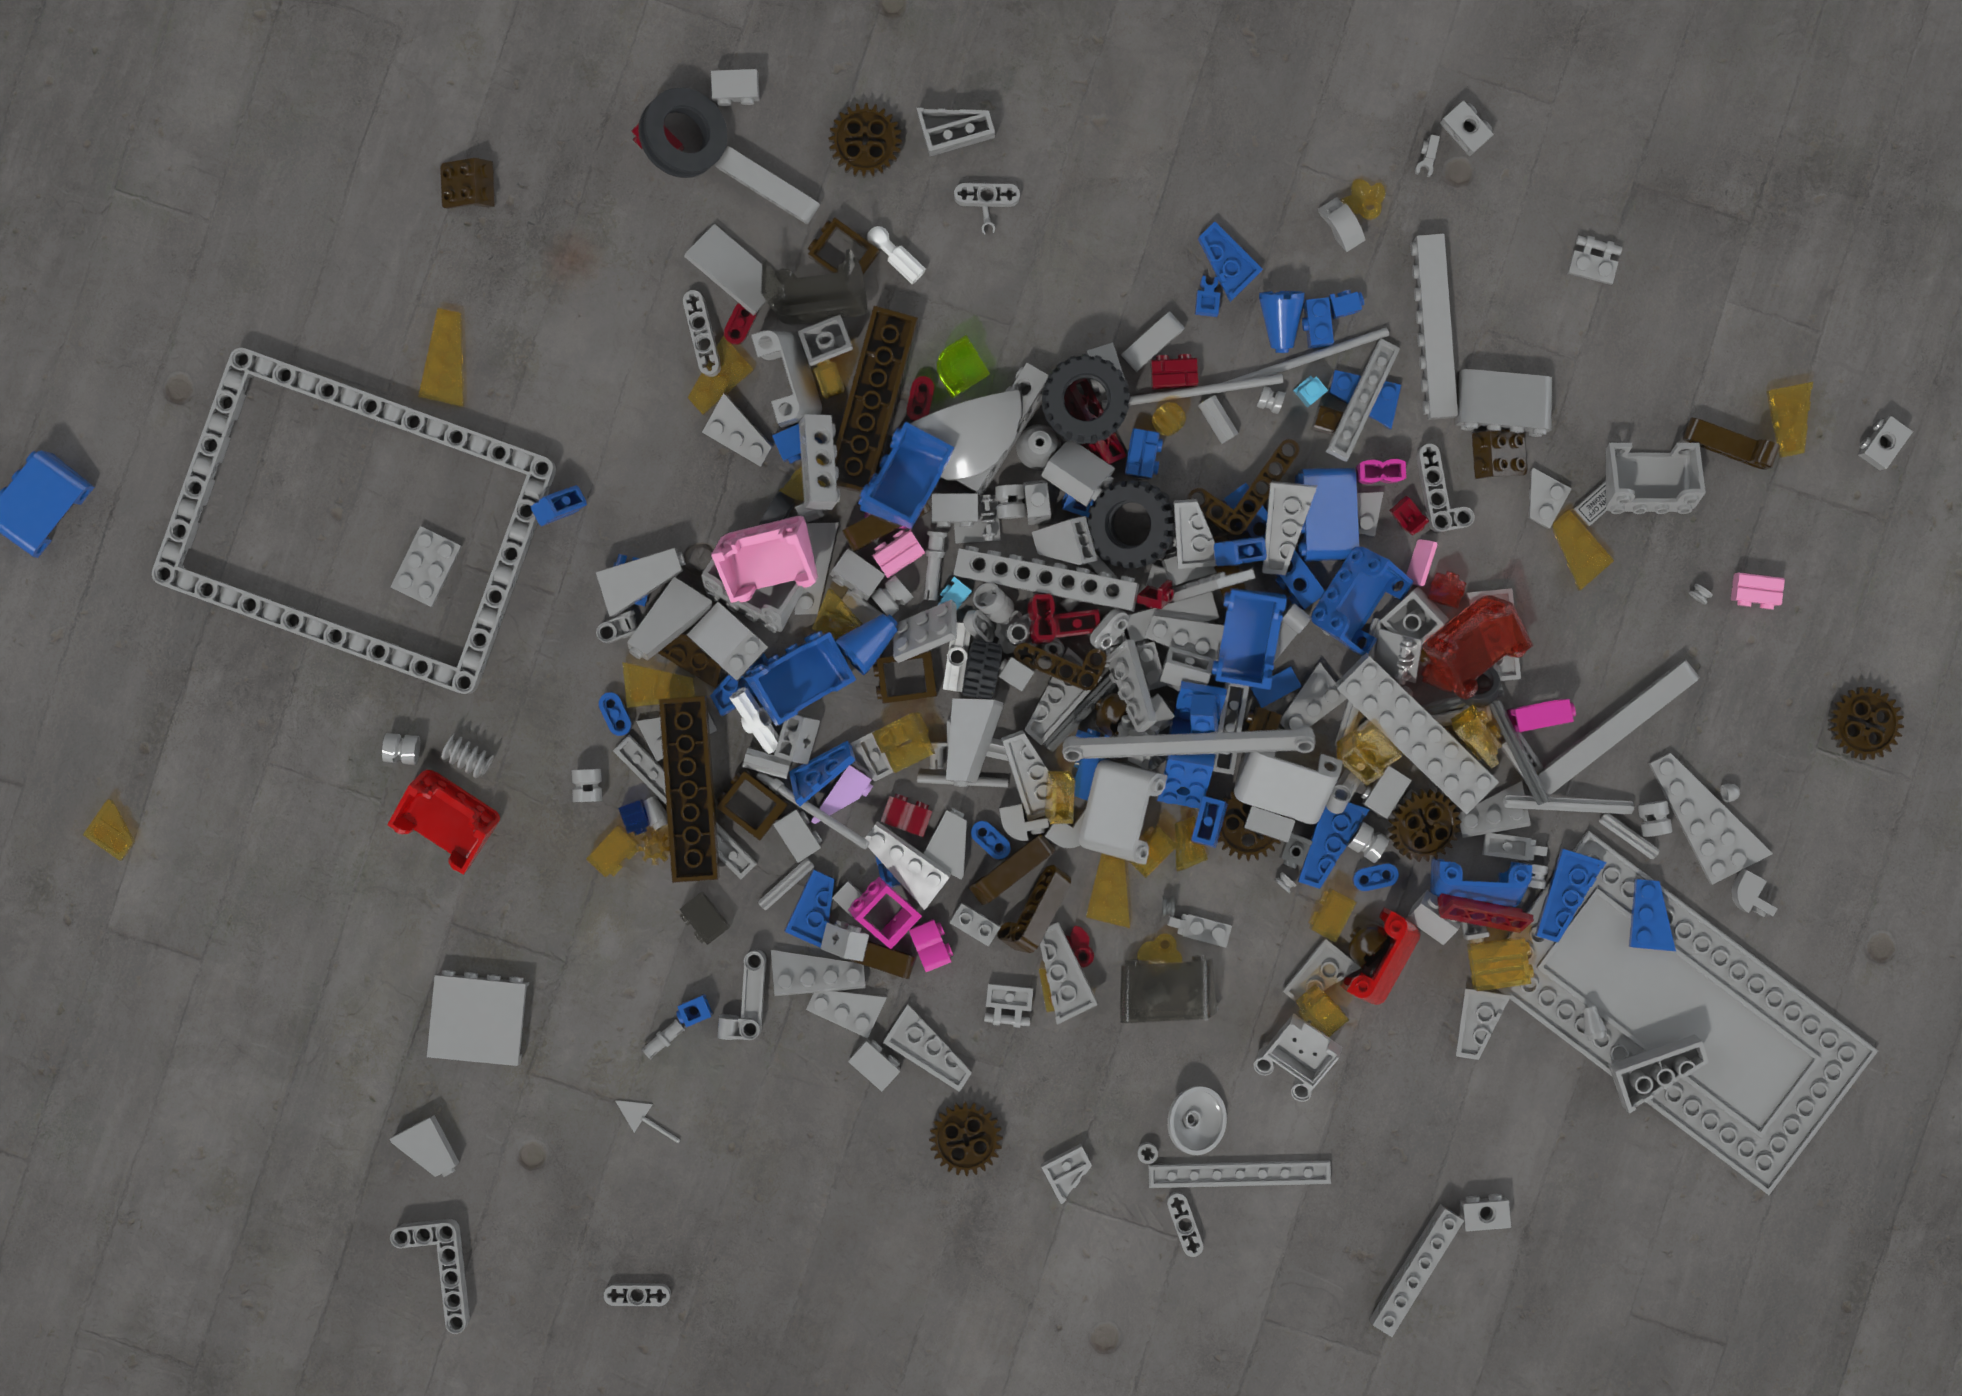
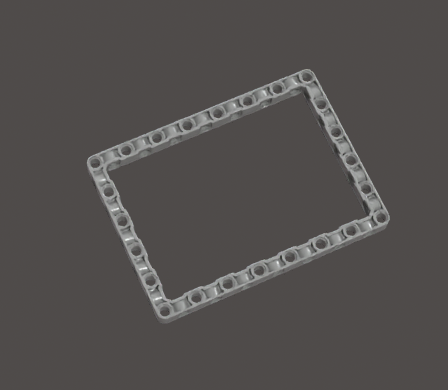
(203, 470)

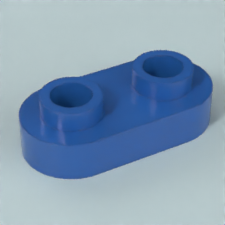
(614, 714)
(990, 840)
(1375, 877)

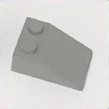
(727, 641)

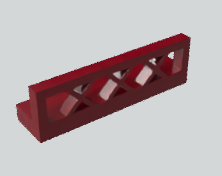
(1078, 408)
(1483, 913)

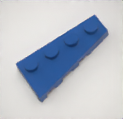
(1329, 842)
(1568, 887)

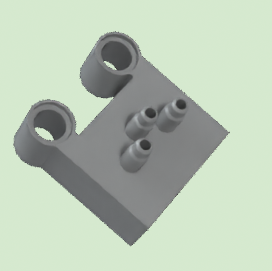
(1302, 1053)

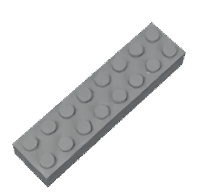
(1416, 733)

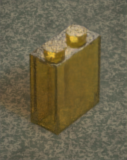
(1500, 963)

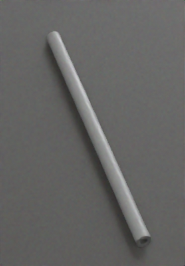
(1316, 355)
(1203, 390)

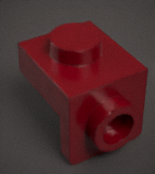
(1409, 516)
(1156, 597)

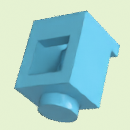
(1310, 390)
(957, 593)

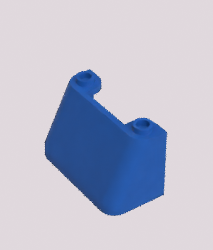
(1249, 638)
(1508, 891)

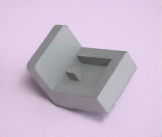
(1474, 932)

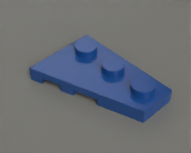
(1229, 261)
(1649, 918)

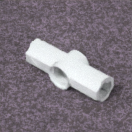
(955, 672)
(755, 719)

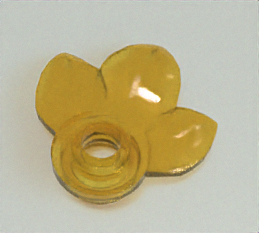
(1363, 196)
(1154, 953)

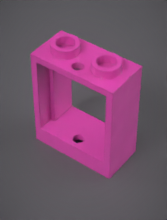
(1542, 715)
(898, 925)

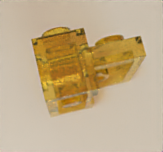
(894, 734)
(1478, 734)
(1367, 753)

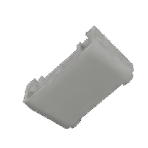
(1118, 810)

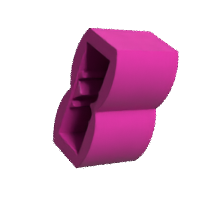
(1387, 472)
(930, 945)

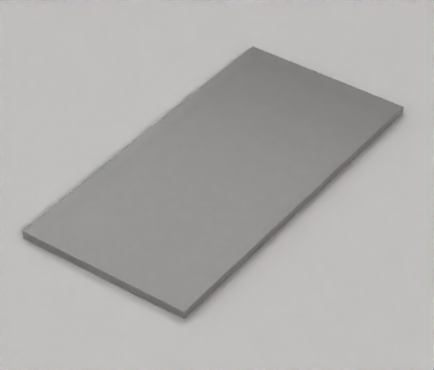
(1770, 1048)

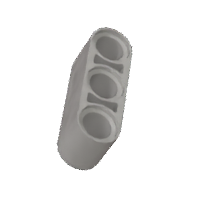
(1153, 341)

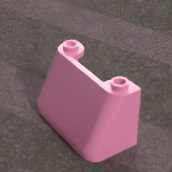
(765, 557)

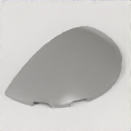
(977, 430)

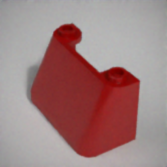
(445, 817)
(1378, 986)

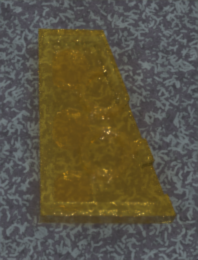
(1582, 551)

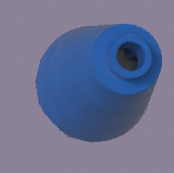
(1282, 317)
(867, 642)

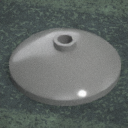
(1205, 1124)

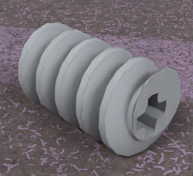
(466, 757)

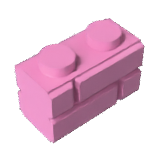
(898, 553)
(1757, 589)

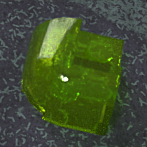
(960, 367)

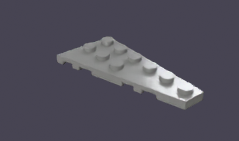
(1711, 829)

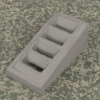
(1529, 751)

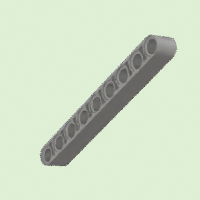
(1617, 726)

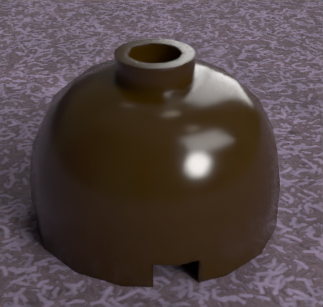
(1110, 713)
(1367, 944)

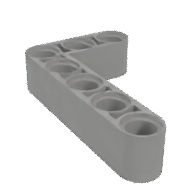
(446, 1264)

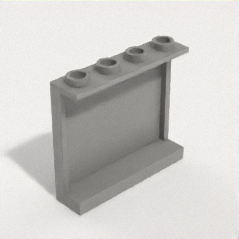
(477, 1018)

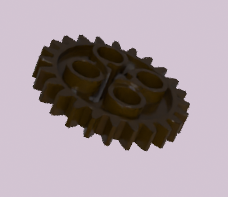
(866, 120)
(1872, 704)
(1405, 833)
(1234, 838)
(959, 1118)

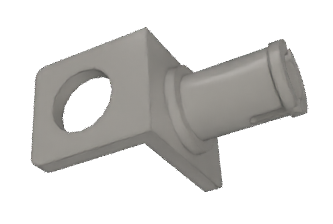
(938, 748)

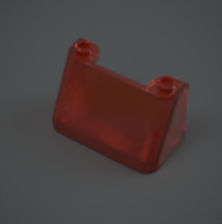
(1476, 642)

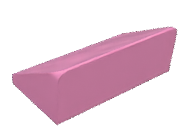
(1421, 561)

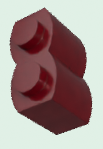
(1040, 612)
(906, 815)

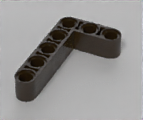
(1250, 495)

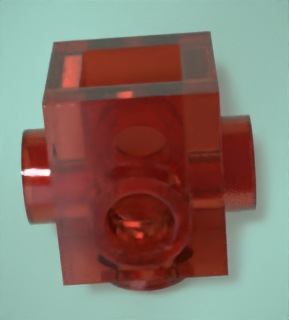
(1447, 589)

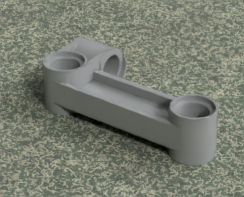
(733, 1026)

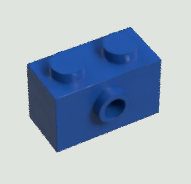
(1318, 323)

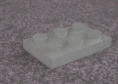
(426, 566)
(925, 631)

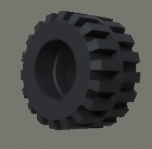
(982, 669)

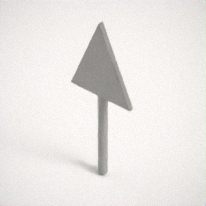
(635, 1114)

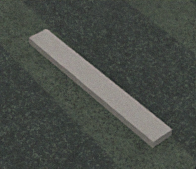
(653, 776)
(1239, 1174)

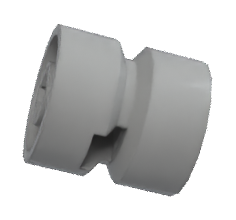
(1013, 509)
(892, 596)
(993, 602)
(403, 749)
(585, 777)
(1657, 826)
(1369, 842)

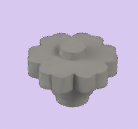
(1014, 632)

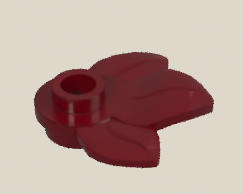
(1079, 943)

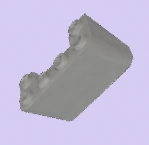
(805, 397)
(1505, 401)
(1653, 480)
(768, 604)
(1285, 785)

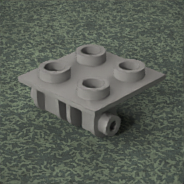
(987, 527)
(1398, 655)

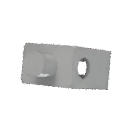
(1037, 502)

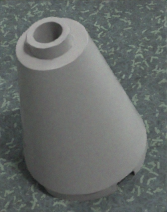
(1033, 455)

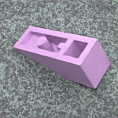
(846, 791)

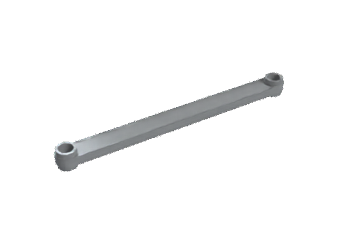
(1186, 744)

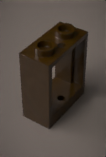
(828, 230)
(929, 678)
(726, 796)

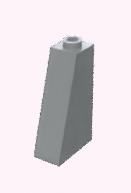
(636, 579)
(668, 618)
(970, 737)

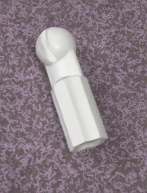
(897, 256)

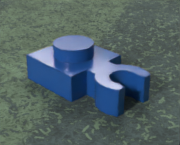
(1207, 300)

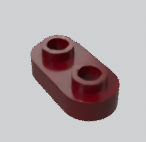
(739, 323)
(920, 399)

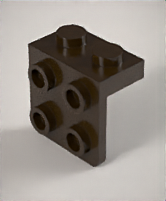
(467, 183)
(1499, 454)

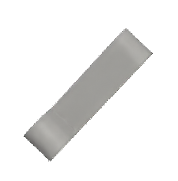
(1438, 487)
(1292, 623)

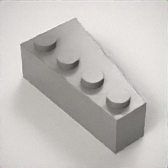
(1655, 1070)

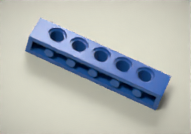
(1312, 589)

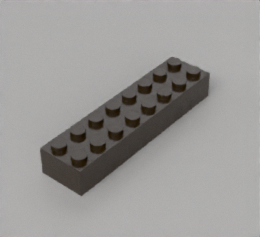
(873, 397)
(689, 789)

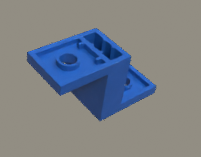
(1194, 769)

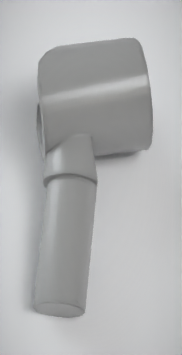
(986, 219)

